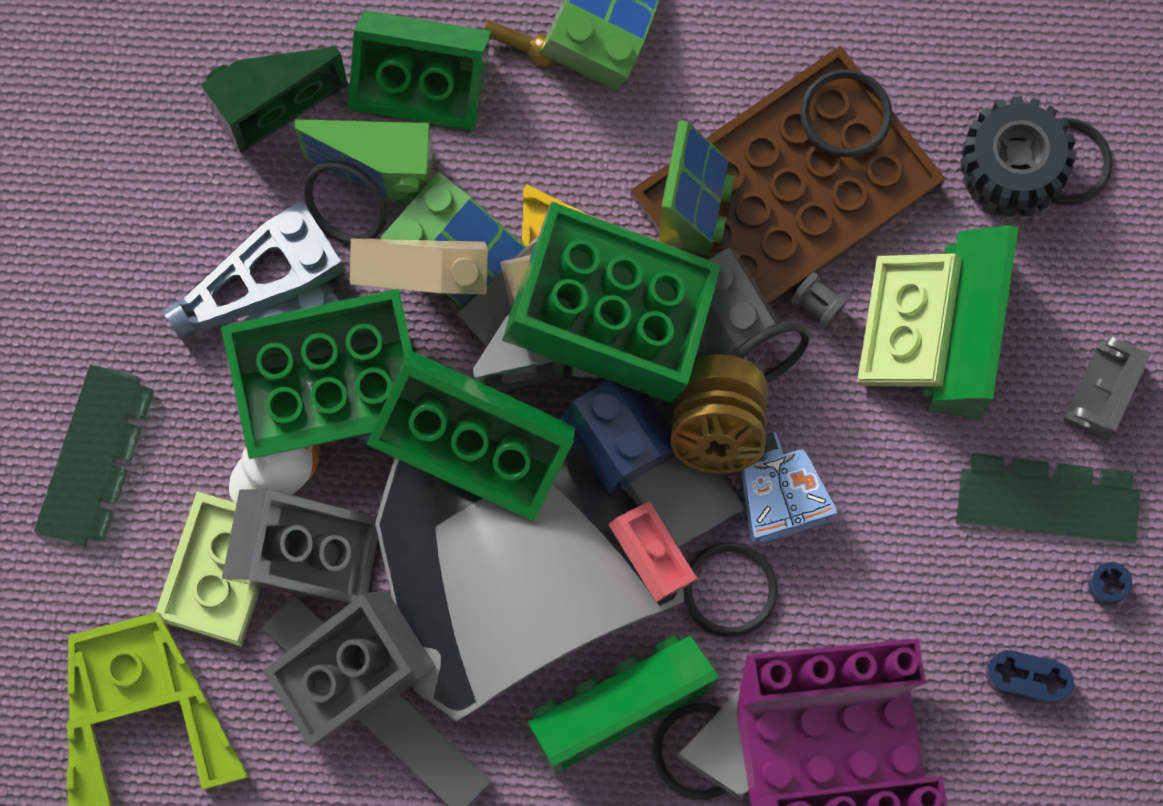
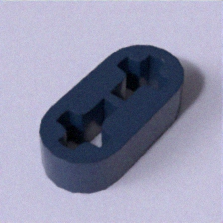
(1026, 687)

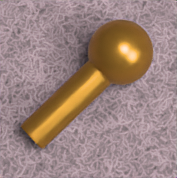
(520, 41)

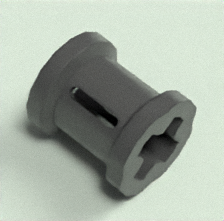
(804, 298)

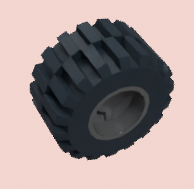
(1021, 139)

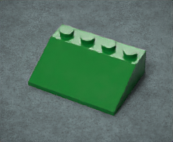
(612, 303)
(316, 371)

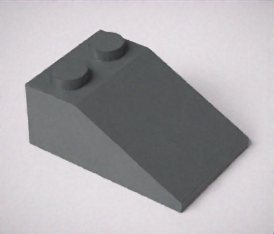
(736, 308)
(300, 546)
(348, 667)

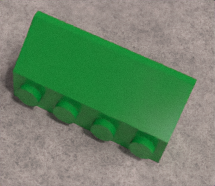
(976, 321)
(472, 435)
(623, 703)

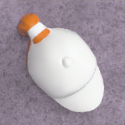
(276, 472)

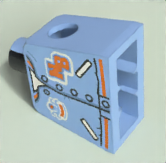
(783, 494)

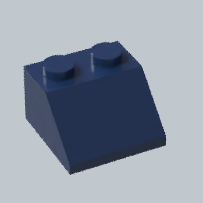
(619, 433)

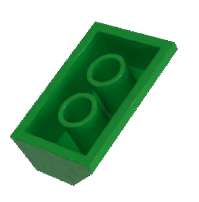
(418, 69)

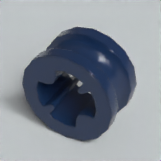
(1096, 585)

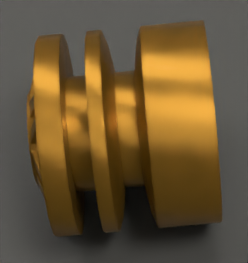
(721, 415)

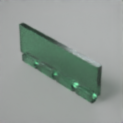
(86, 461)
(1051, 506)

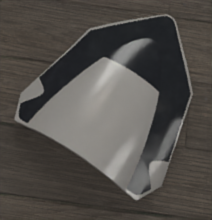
(505, 591)

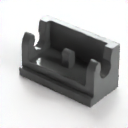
(1106, 387)

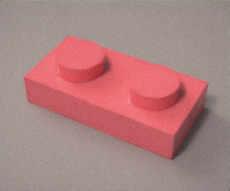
(652, 551)

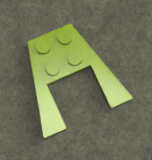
(129, 671)

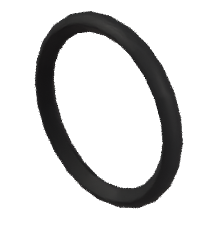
(850, 152)
(1107, 166)
(371, 184)
(771, 332)
(772, 586)
(657, 752)

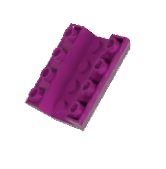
(835, 727)

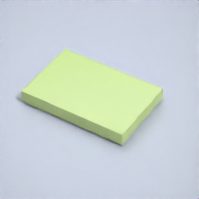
(909, 320)
(194, 591)

